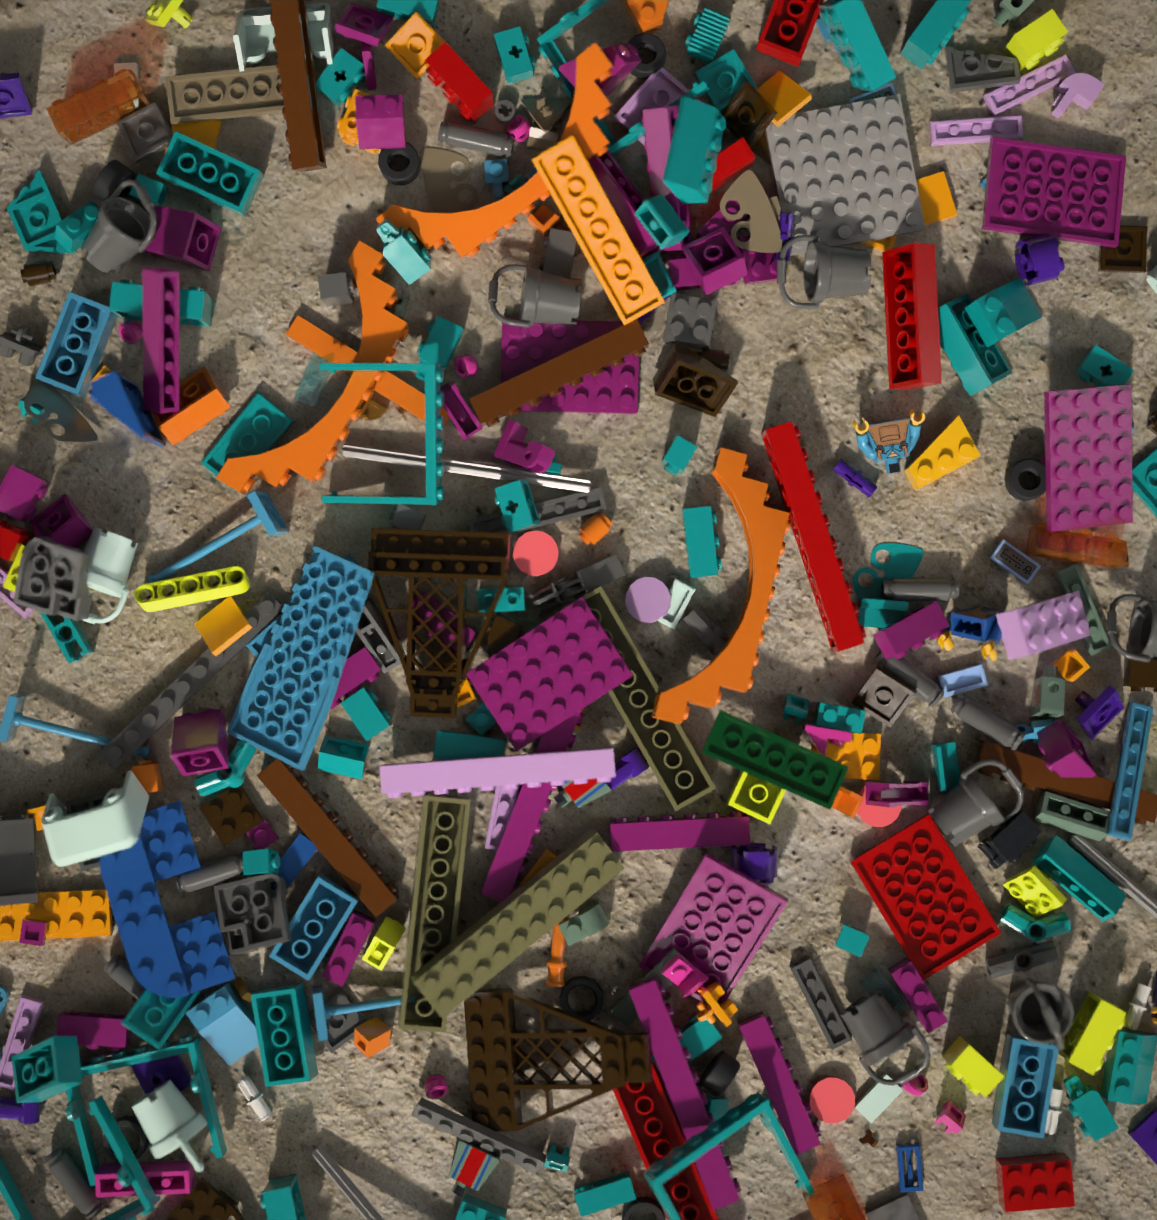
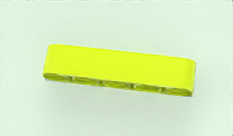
(182, 585)

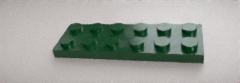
(775, 759)

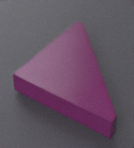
(369, 65)

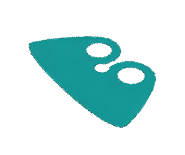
(902, 564)

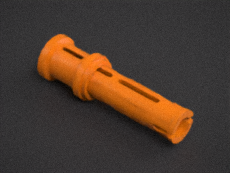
(556, 963)

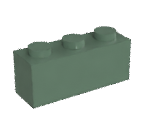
(1072, 816)

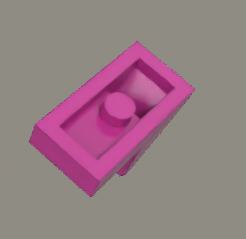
(819, 736)
(684, 975)

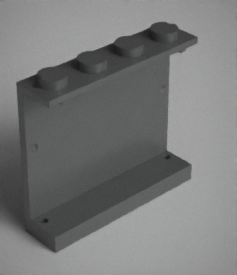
(17, 861)

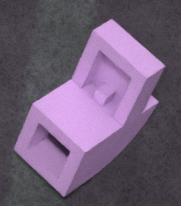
(1078, 88)

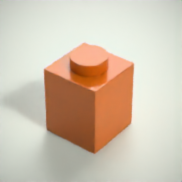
(148, 775)

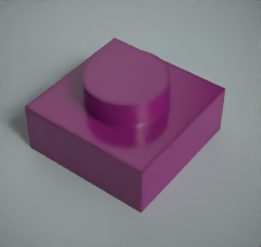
(262, 835)
(33, 932)

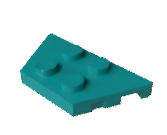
(36, 217)

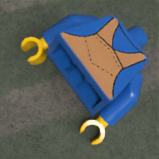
(975, 624)

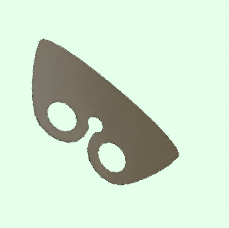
(437, 176)
(762, 223)
(74, 424)

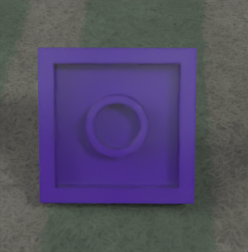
(13, 96)
(1098, 711)
(156, 1072)
(1146, 1134)

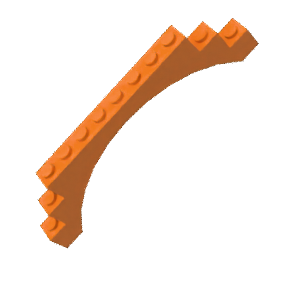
(473, 227)
(313, 449)
(764, 537)

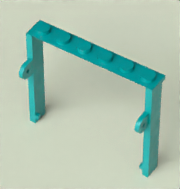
(549, 49)
(433, 443)
(199, 1083)
(713, 1135)
(129, 1173)

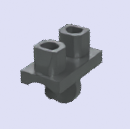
(22, 342)

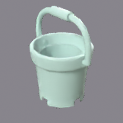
(109, 568)
(169, 1122)

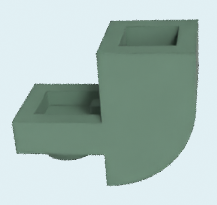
(585, 924)

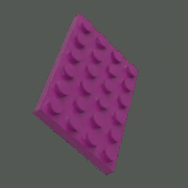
(1054, 192)
(533, 345)
(1088, 457)
(549, 674)
(717, 924)

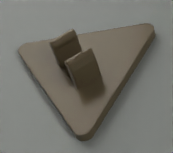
(546, 111)

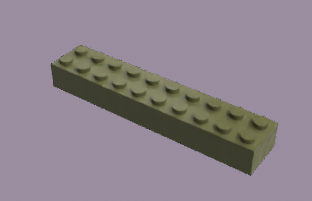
(660, 741)
(433, 900)
(516, 923)

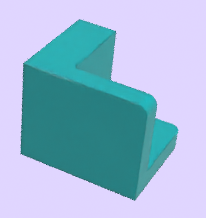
(852, 939)

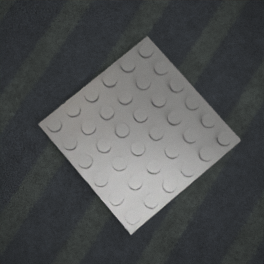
(846, 173)

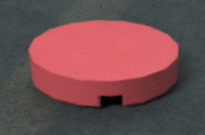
(535, 553)
(876, 815)
(831, 1099)

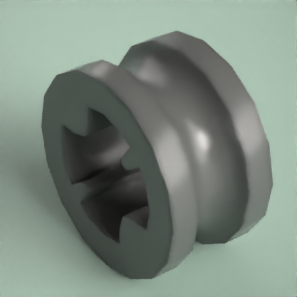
(510, 106)

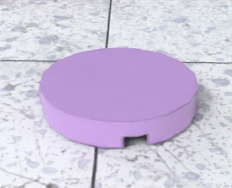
(648, 599)

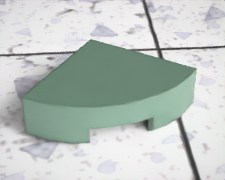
(401, 307)

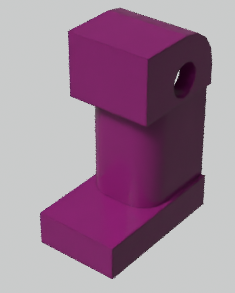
(457, 409)
(521, 454)
(897, 794)

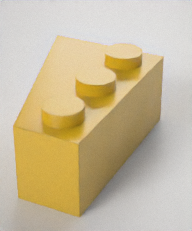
(947, 452)

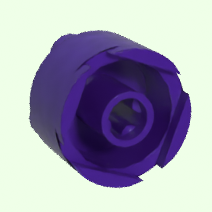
(1038, 259)
(756, 861)

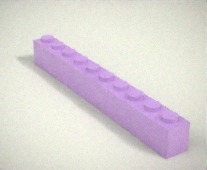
(497, 771)

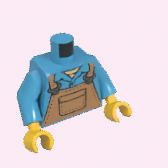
(889, 440)

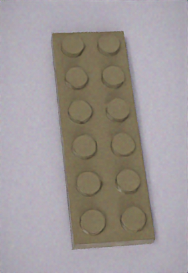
(224, 94)

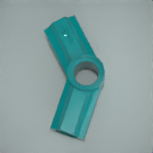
(230, 777)
(1022, 922)

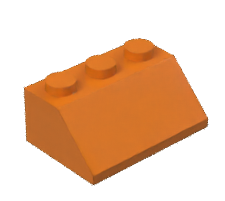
(198, 404)

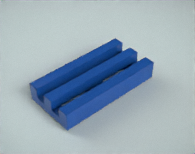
(908, 1147)

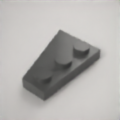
(979, 71)

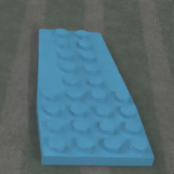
(303, 661)

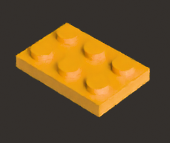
(859, 754)

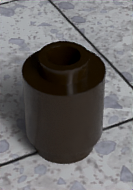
(38, 272)
(716, 357)

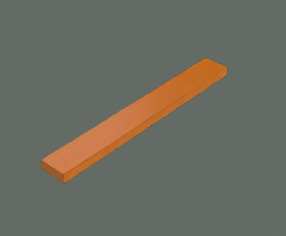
(337, 352)

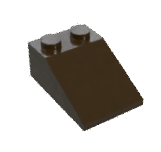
(693, 381)

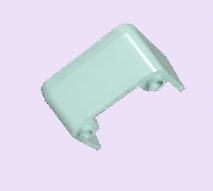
(255, 33)
(96, 830)

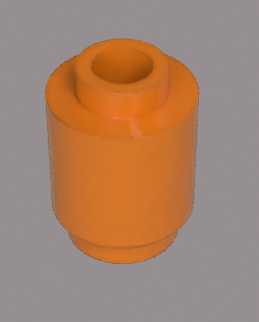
(594, 528)

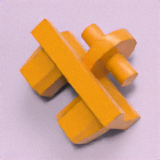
(723, 1012)

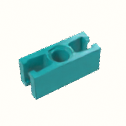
(406, 8)
(65, 644)
(604, 1193)

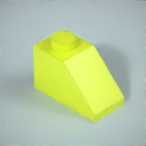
(384, 943)

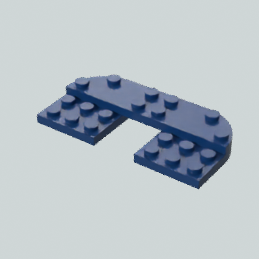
(161, 956)

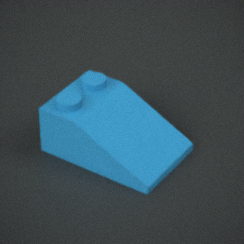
(225, 1023)

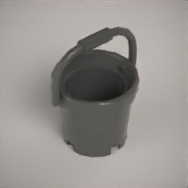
(120, 230)
(827, 272)
(543, 297)
(1142, 628)
(969, 809)
(1041, 1011)
(881, 1034)

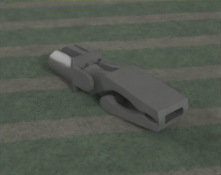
(588, 578)

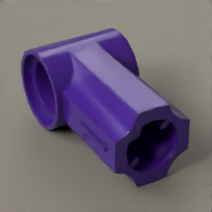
(629, 766)
(23, 1112)

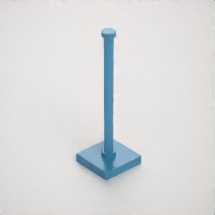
(266, 514)
(14, 718)
(323, 1012)

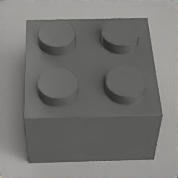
(689, 321)

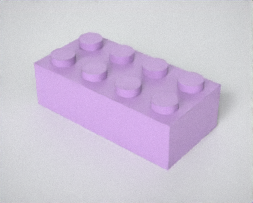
(1043, 625)

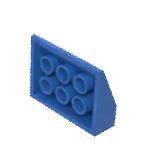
(125, 402)

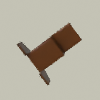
(868, 1138)

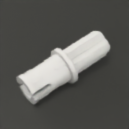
(1137, 1006)
(254, 1098)
(1054, 1110)

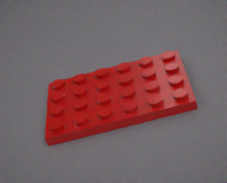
(925, 897)

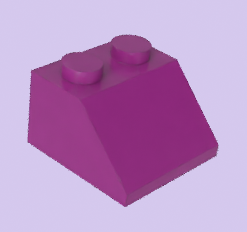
(380, 121)
(715, 260)
(21, 493)
(63, 523)
(1064, 751)

